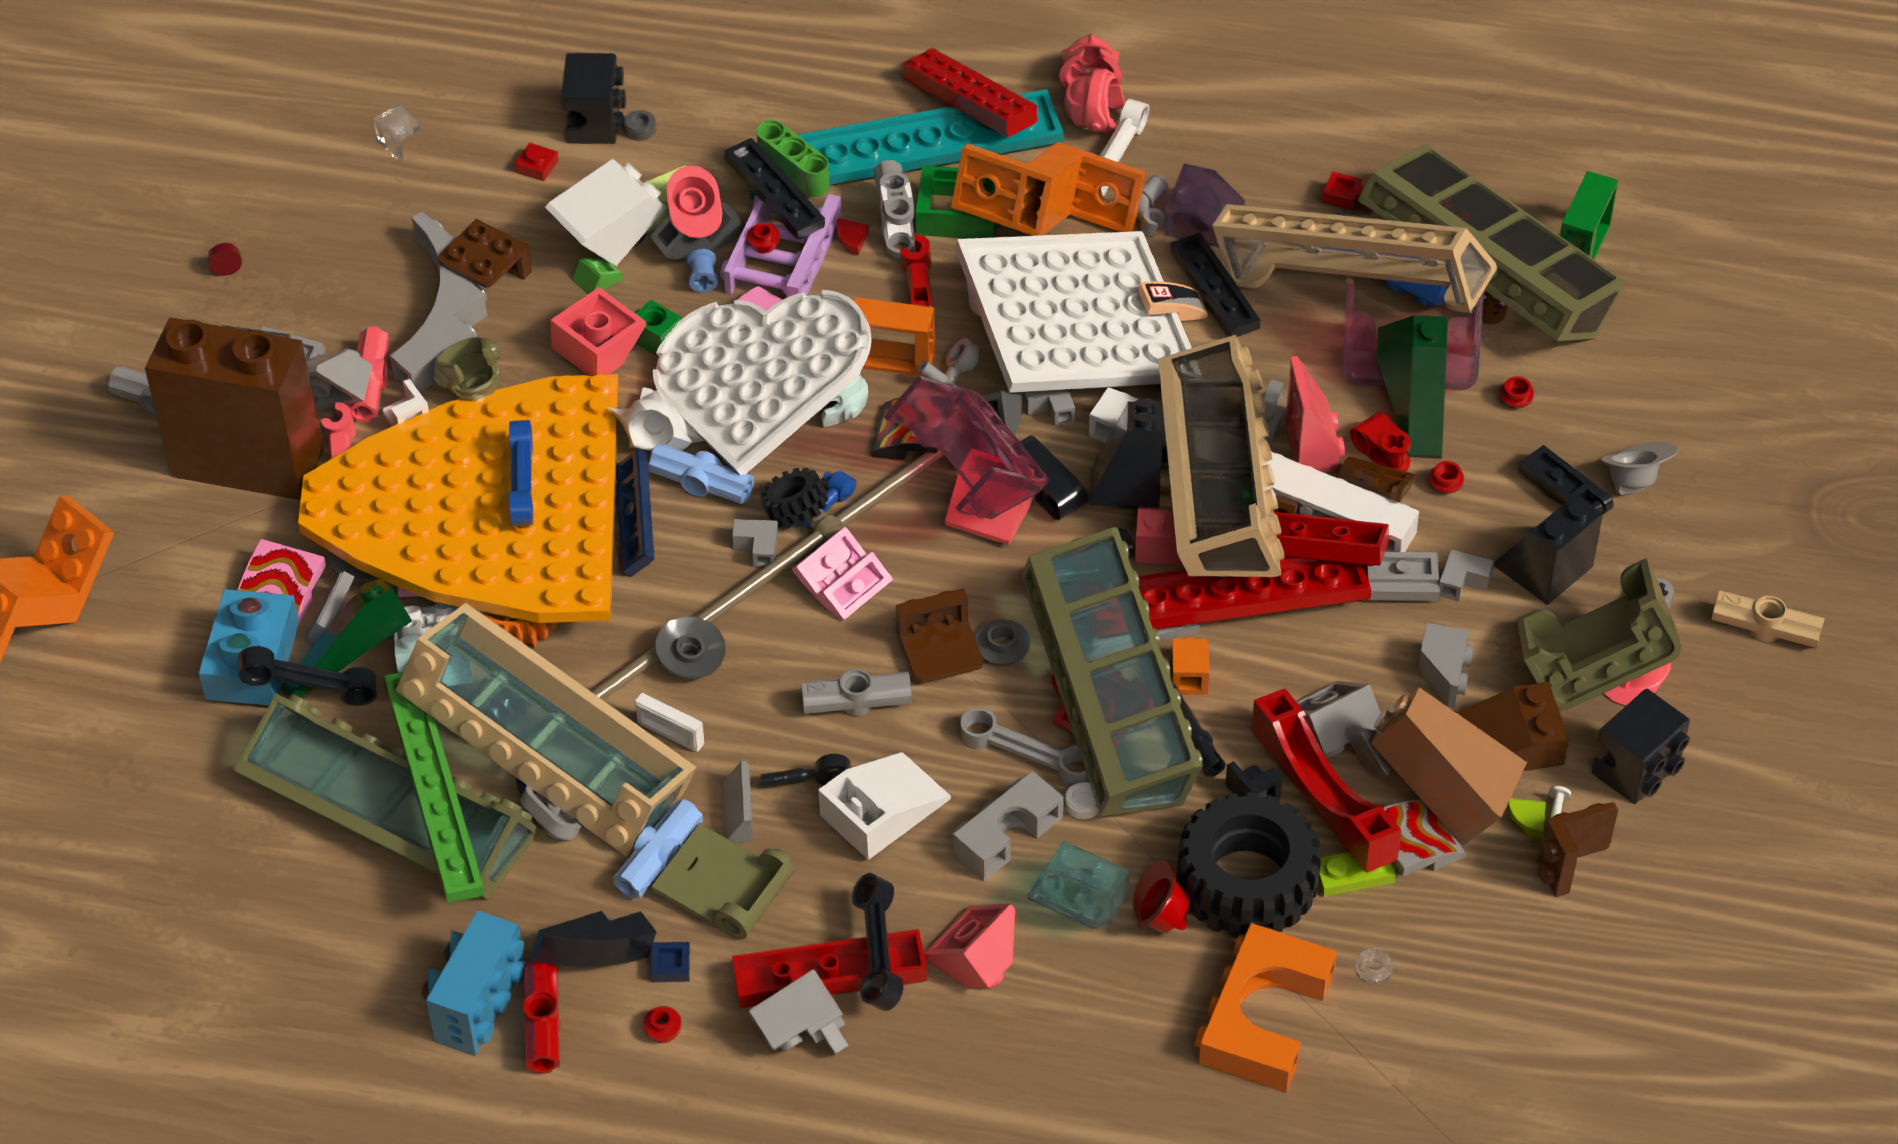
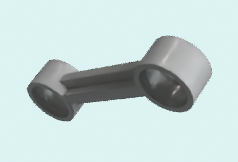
(1020, 745)

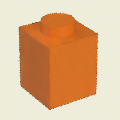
(1190, 665)

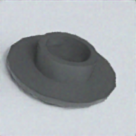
(1002, 653)

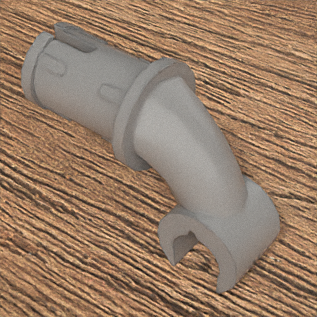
(1149, 216)

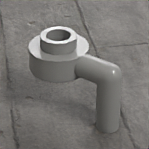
(961, 358)

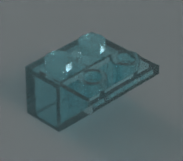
(1082, 886)

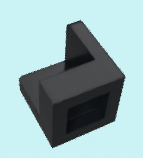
(1253, 781)

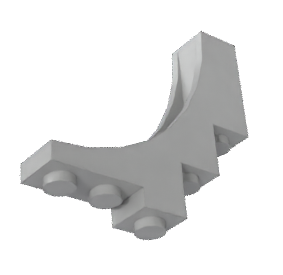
(455, 311)

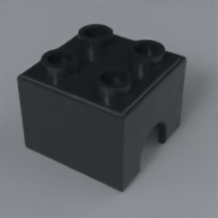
(593, 98)
(1643, 746)

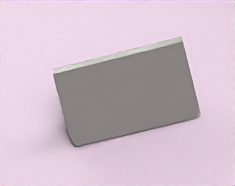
(737, 804)

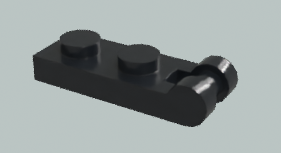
(1562, 480)

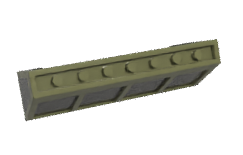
(1536, 268)

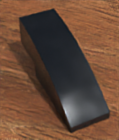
(595, 941)

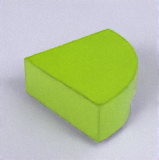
(1528, 815)

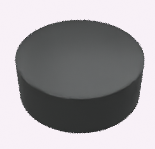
(639, 125)

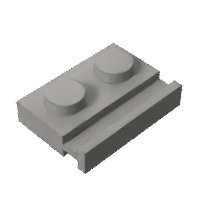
(1405, 577)

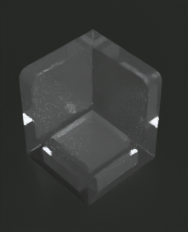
(393, 127)

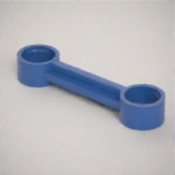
(521, 473)

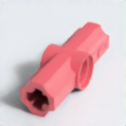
(372, 347)

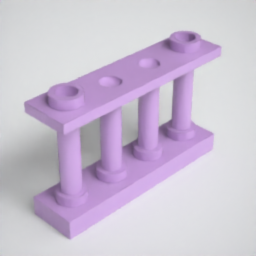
(805, 263)

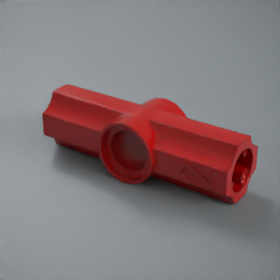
(541, 1032)

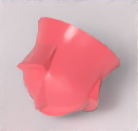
(1085, 56)

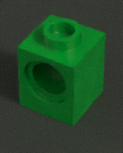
(658, 325)

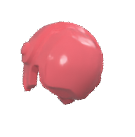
(1089, 98)

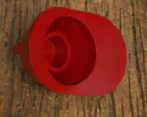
(1160, 900)

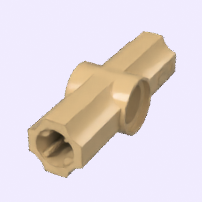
(1768, 619)

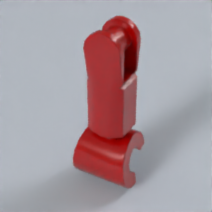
(917, 269)

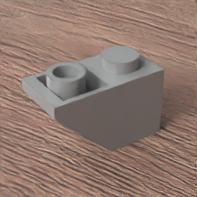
(1442, 661)

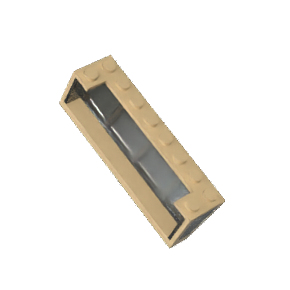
(1220, 462)

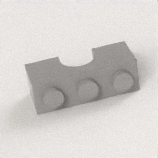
(1025, 805)

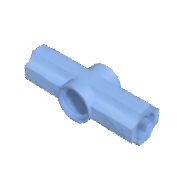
(701, 473)
(657, 848)

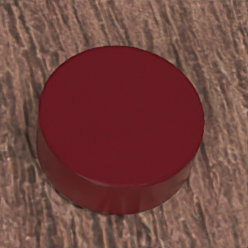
(224, 259)

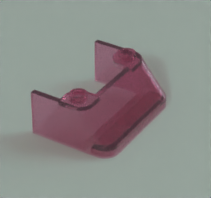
(1360, 346)
(974, 443)

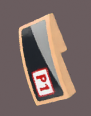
(1172, 298)

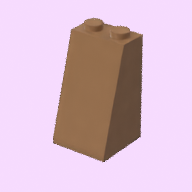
(1448, 763)

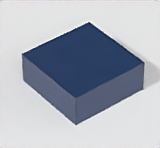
(670, 962)

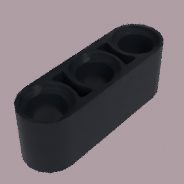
(1063, 491)

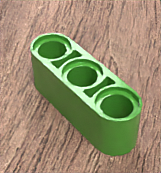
(795, 157)

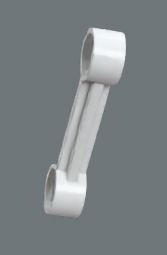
(1131, 122)

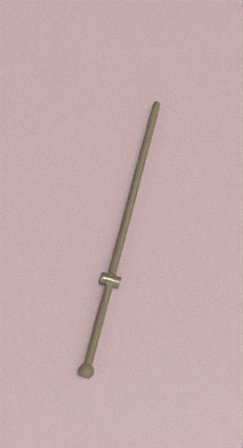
(823, 526)

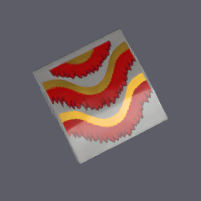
(1423, 838)

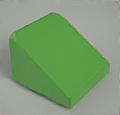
(596, 273)

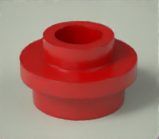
(763, 237)
(1517, 392)
(1446, 477)
(666, 1032)

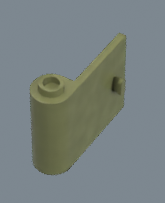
(726, 883)

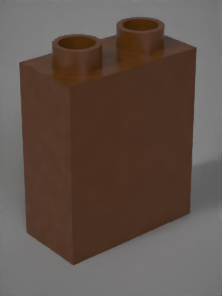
(234, 407)

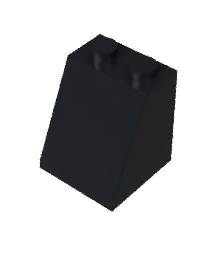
(1130, 460)
(1555, 550)

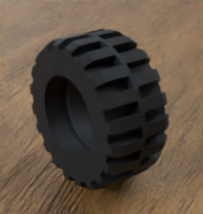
(1254, 826)

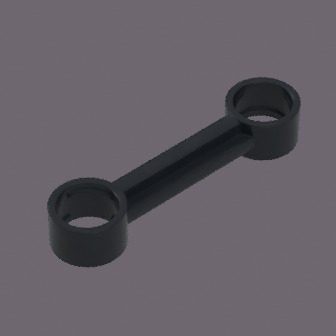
(318, 678)
(877, 942)

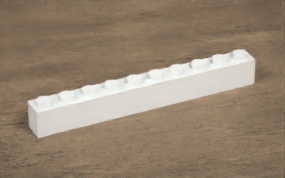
(1316, 491)

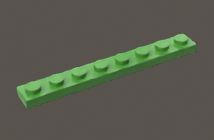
(436, 797)

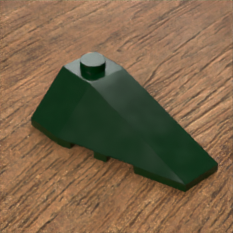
(1414, 373)
(358, 628)

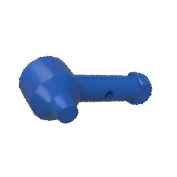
(839, 487)

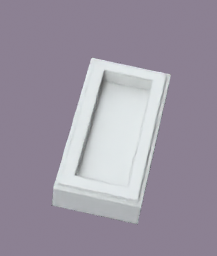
(669, 722)

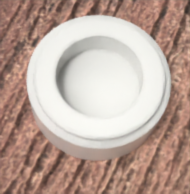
(1081, 801)

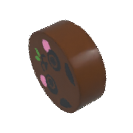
(1493, 309)

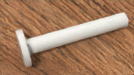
(1559, 795)

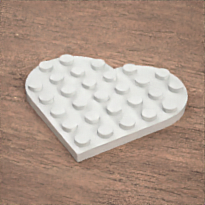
(760, 374)

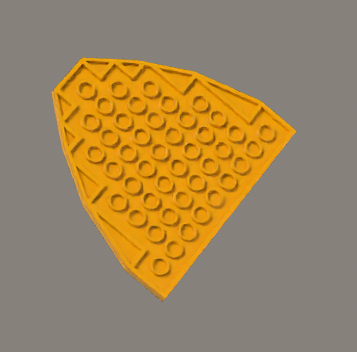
(434, 508)

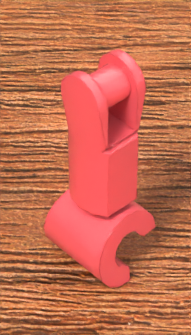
(340, 432)

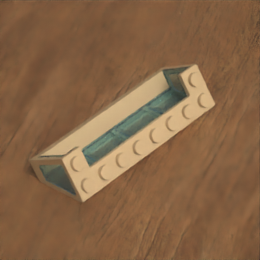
(544, 727)

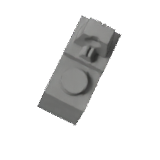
(800, 1008)

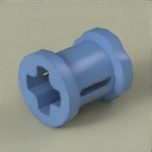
(702, 270)

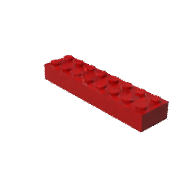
(970, 92)
(1333, 539)
(838, 964)

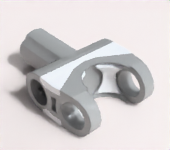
(896, 206)

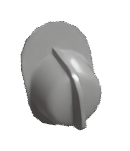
(1638, 465)

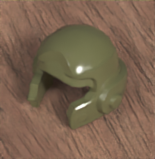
(469, 368)

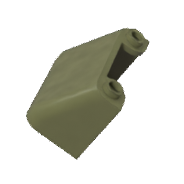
(1603, 645)

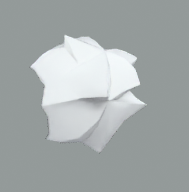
(655, 422)

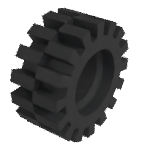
(794, 497)

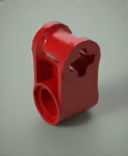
(1382, 441)

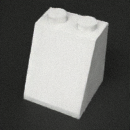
(608, 210)

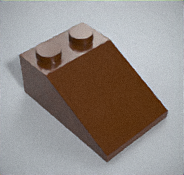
(1525, 723)

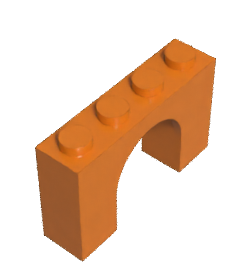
(1262, 961)

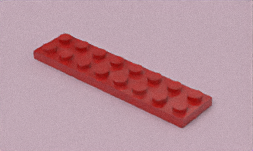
(1304, 583)

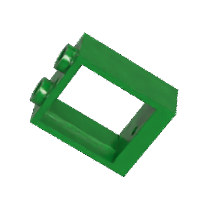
(1590, 213)
(942, 223)

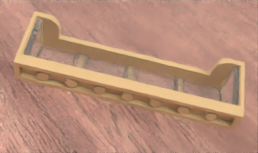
(1267, 238)

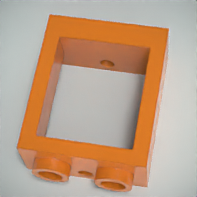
(904, 318)

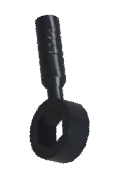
(800, 775)

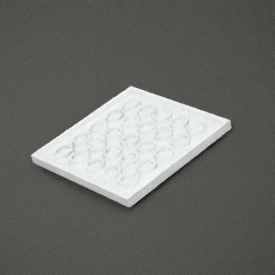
(1070, 309)

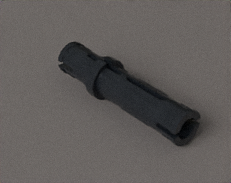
(1211, 761)

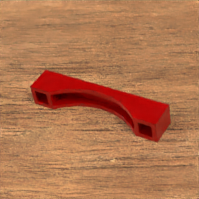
(1359, 825)

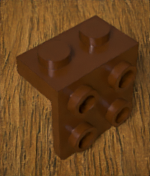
(486, 255)
(938, 636)
(1571, 837)

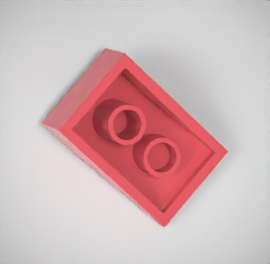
(1311, 423)

